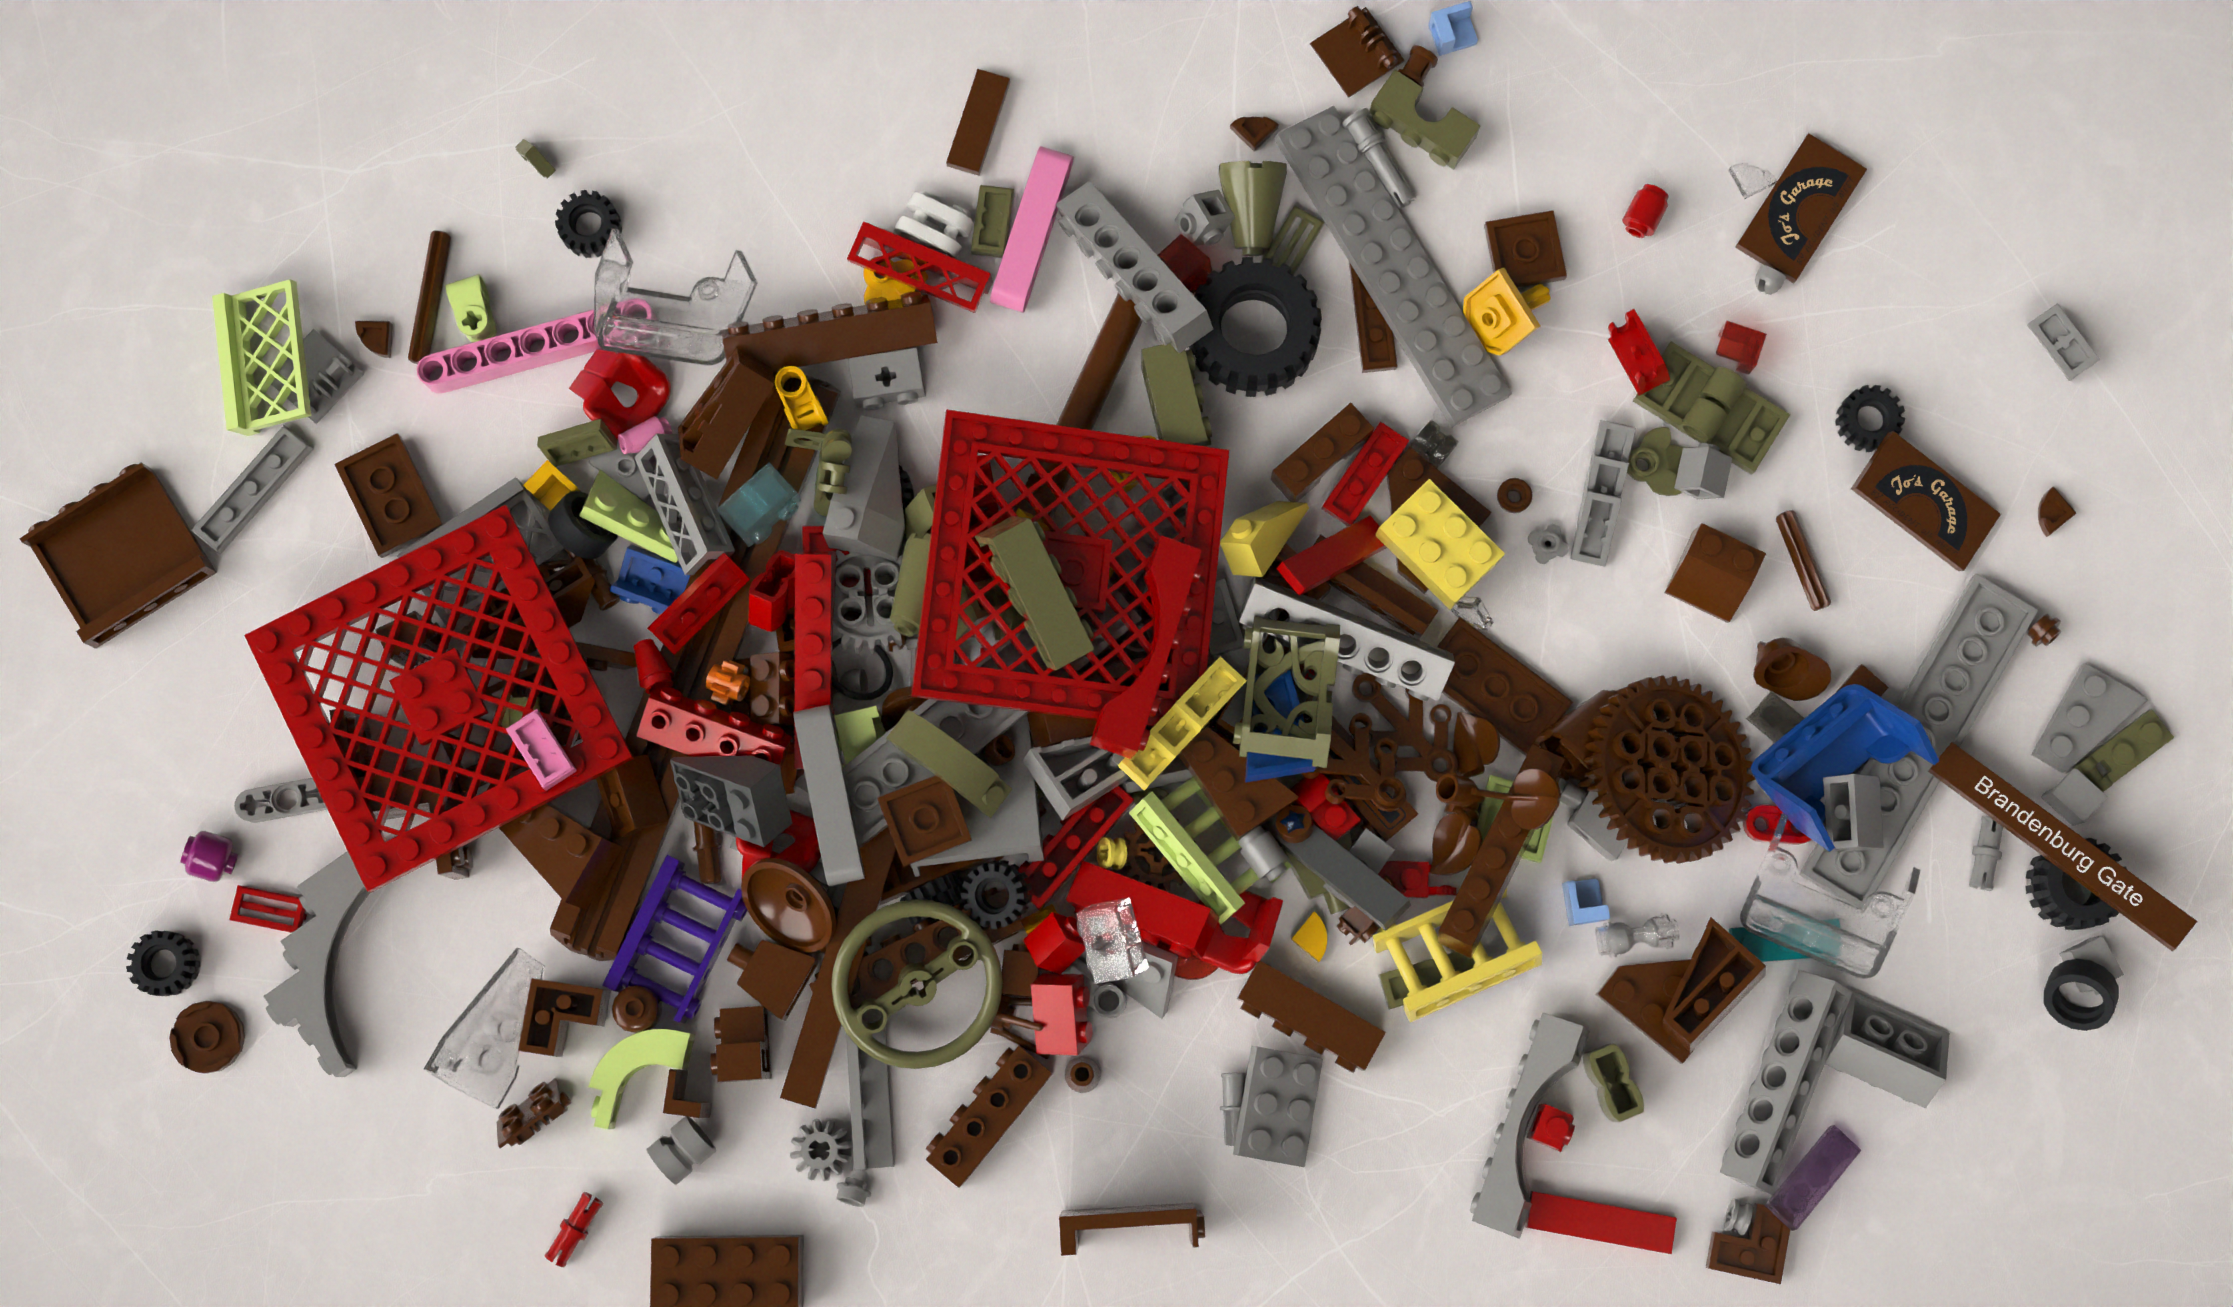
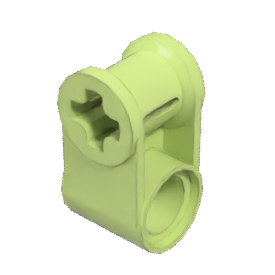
(472, 305)

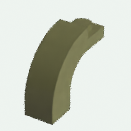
(950, 762)

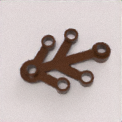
(1410, 731)
(1357, 763)

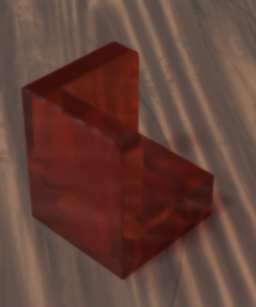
(1740, 345)

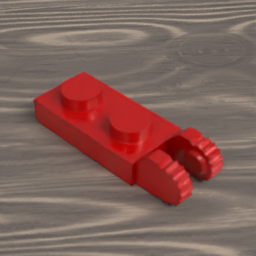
(1414, 878)

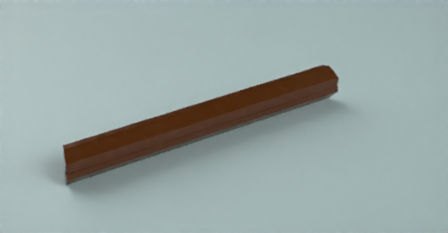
(607, 920)

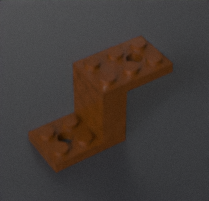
(452, 865)

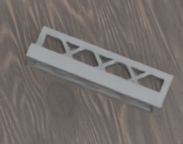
(689, 497)
(870, 1107)

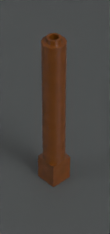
(1091, 388)

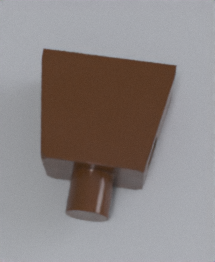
(773, 975)

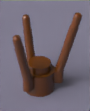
(1007, 1017)

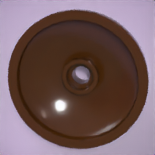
(789, 905)

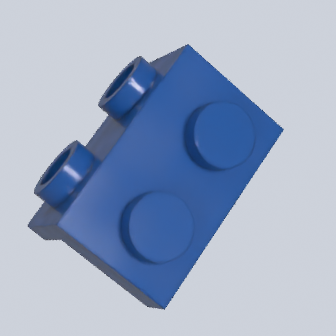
(649, 579)

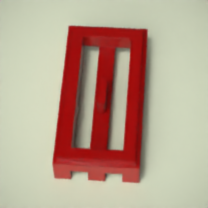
(298, 915)

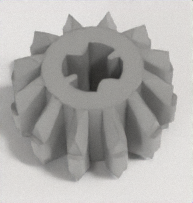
(821, 1162)

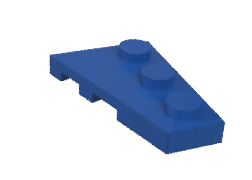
(1264, 766)

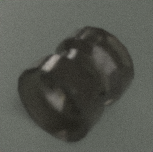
(1426, 441)

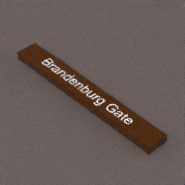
(2063, 847)

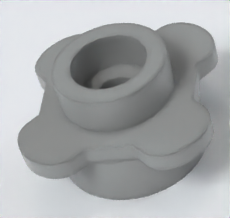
(1544, 553)

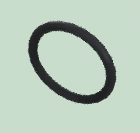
(866, 696)

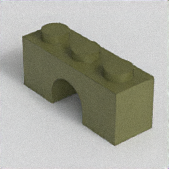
(1443, 140)

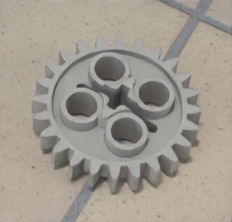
(854, 598)

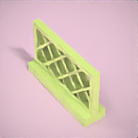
(239, 363)

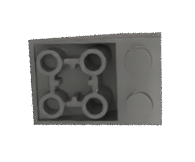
(733, 795)

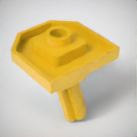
(1501, 313)

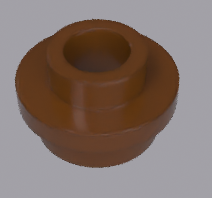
(1519, 486)
(2044, 630)

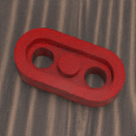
(1771, 816)

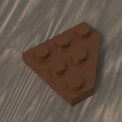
(1408, 476)
(1643, 996)

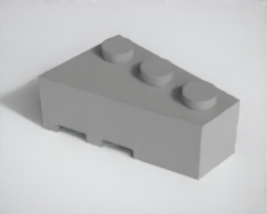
(1074, 773)

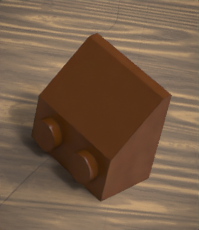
(1715, 572)

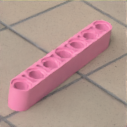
(520, 359)

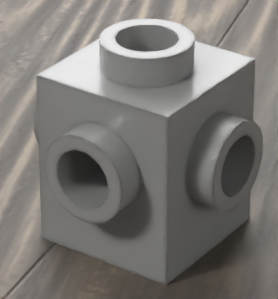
(1204, 218)

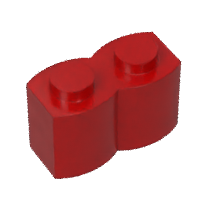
(773, 592)

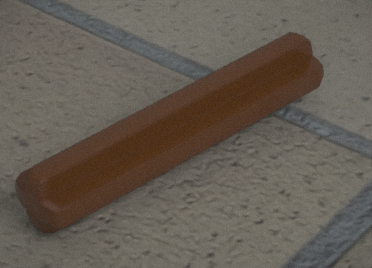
(1803, 560)

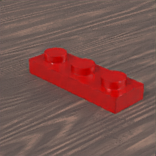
(1365, 474)
(698, 603)

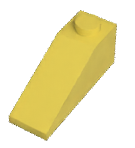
(1259, 536)

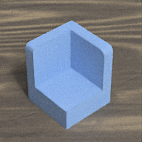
(1452, 28)
(1584, 902)

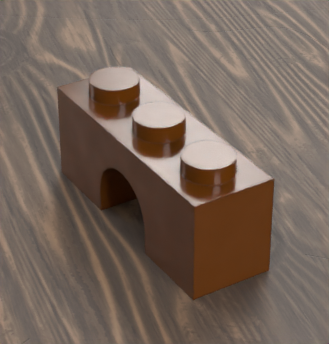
(1321, 452)

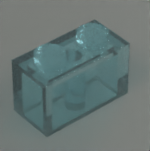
(759, 505)

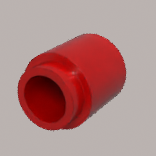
(1645, 211)

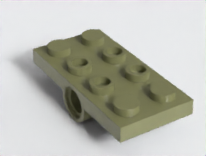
(1714, 408)

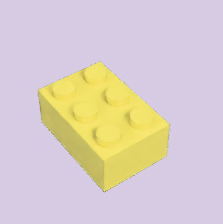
(1439, 544)

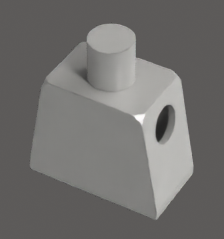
(1588, 824)

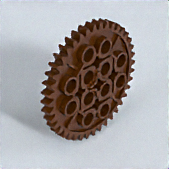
(1706, 733)

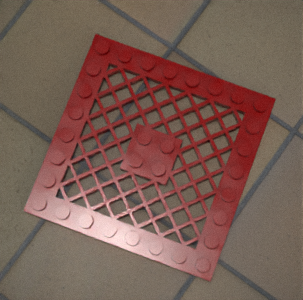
(1082, 559)
(434, 696)

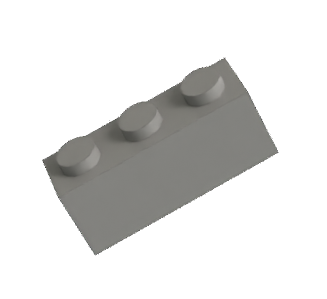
(1890, 1050)

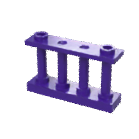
(655, 910)

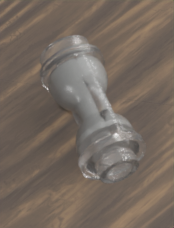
(1620, 938)

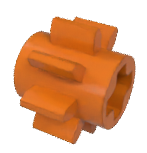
(728, 682)

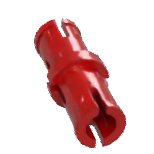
(573, 1229)

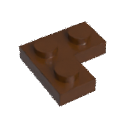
(1757, 1257)

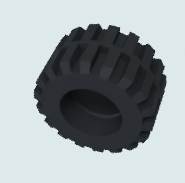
(2056, 905)

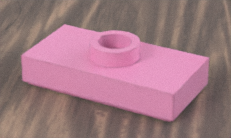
(541, 749)

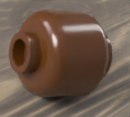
(636, 1009)

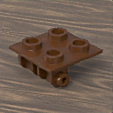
(1357, 51)
(516, 1120)

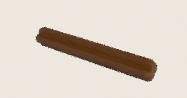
(429, 296)

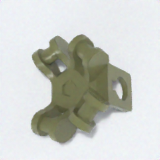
(830, 474)

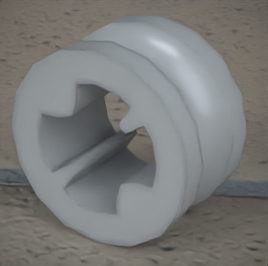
(1738, 1216)

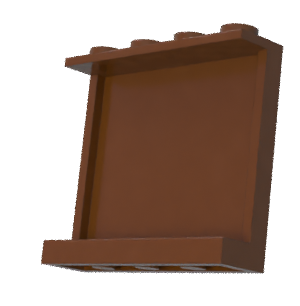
(119, 554)
(1132, 1216)

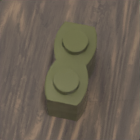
(1616, 1091)

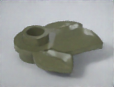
(1662, 462)

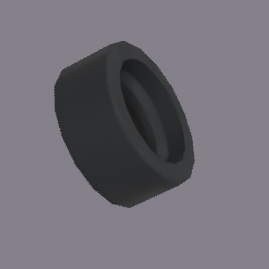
(572, 534)
(2077, 1016)

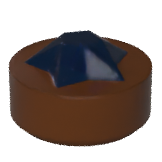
(1294, 824)

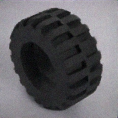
(1276, 288)

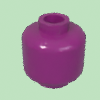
(208, 856)

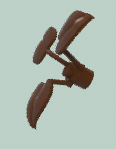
(1534, 799)

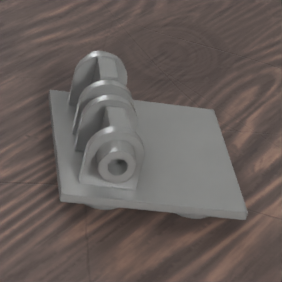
(328, 375)

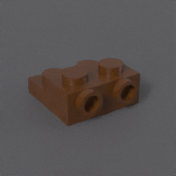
(770, 689)

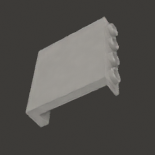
(1015, 824)

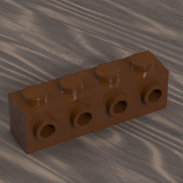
(988, 1116)

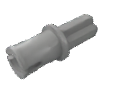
(1232, 1099)

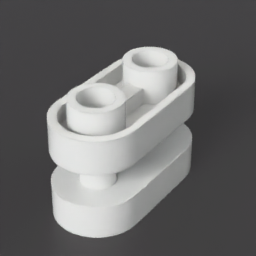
(928, 207)

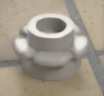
(853, 1192)

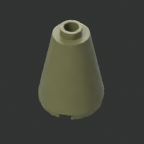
(1254, 198)
(910, 585)

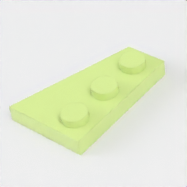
(627, 516)

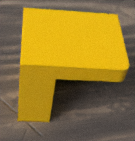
(549, 485)

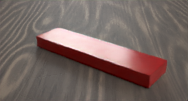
(1332, 556)
(1601, 1222)

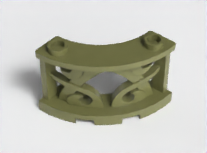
(1306, 739)

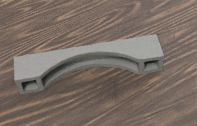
(1553, 1053)

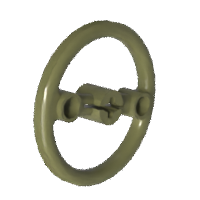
(904, 994)

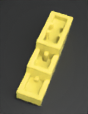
(1183, 722)

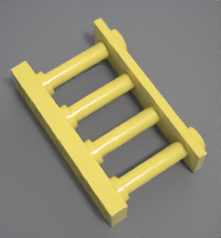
(1453, 984)

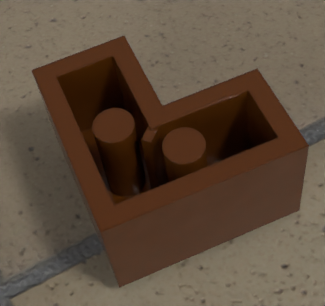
(552, 1007)
(743, 1046)

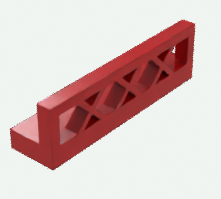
(927, 259)

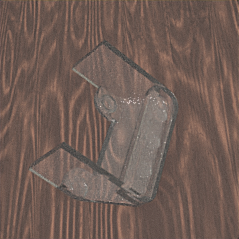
(667, 323)
(1820, 924)

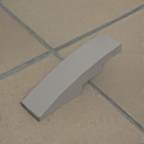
(1602, 493)

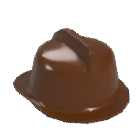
(1790, 670)

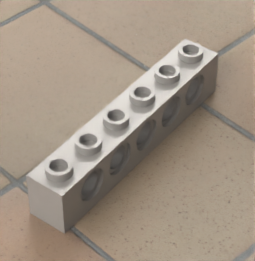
(1133, 267)
(1425, 683)
(1791, 1099)

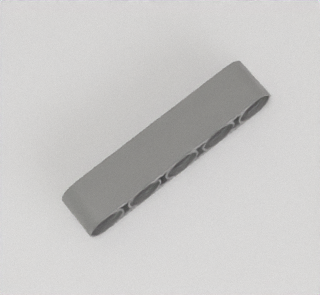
(829, 795)

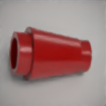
(651, 666)

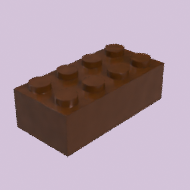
(727, 1271)

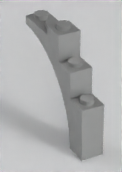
(313, 948)

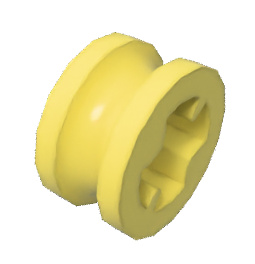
(1112, 853)

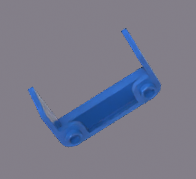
(1835, 743)

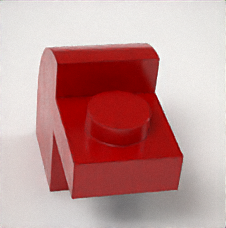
(1331, 818)

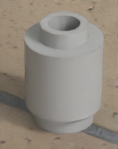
(1263, 854)

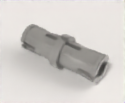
(1986, 854)

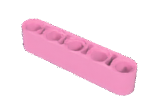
(1031, 229)

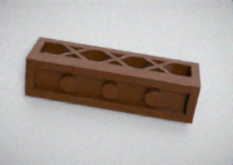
(1384, 598)

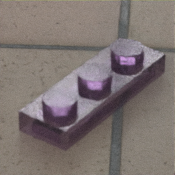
(1813, 1177)

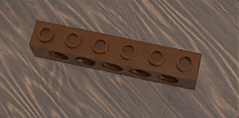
(927, 934)

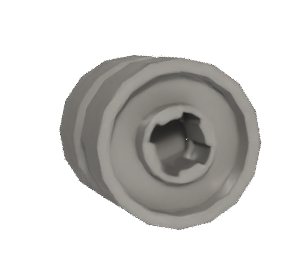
(679, 1151)

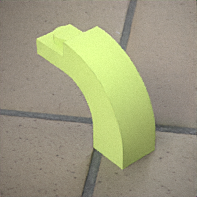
(629, 1056)

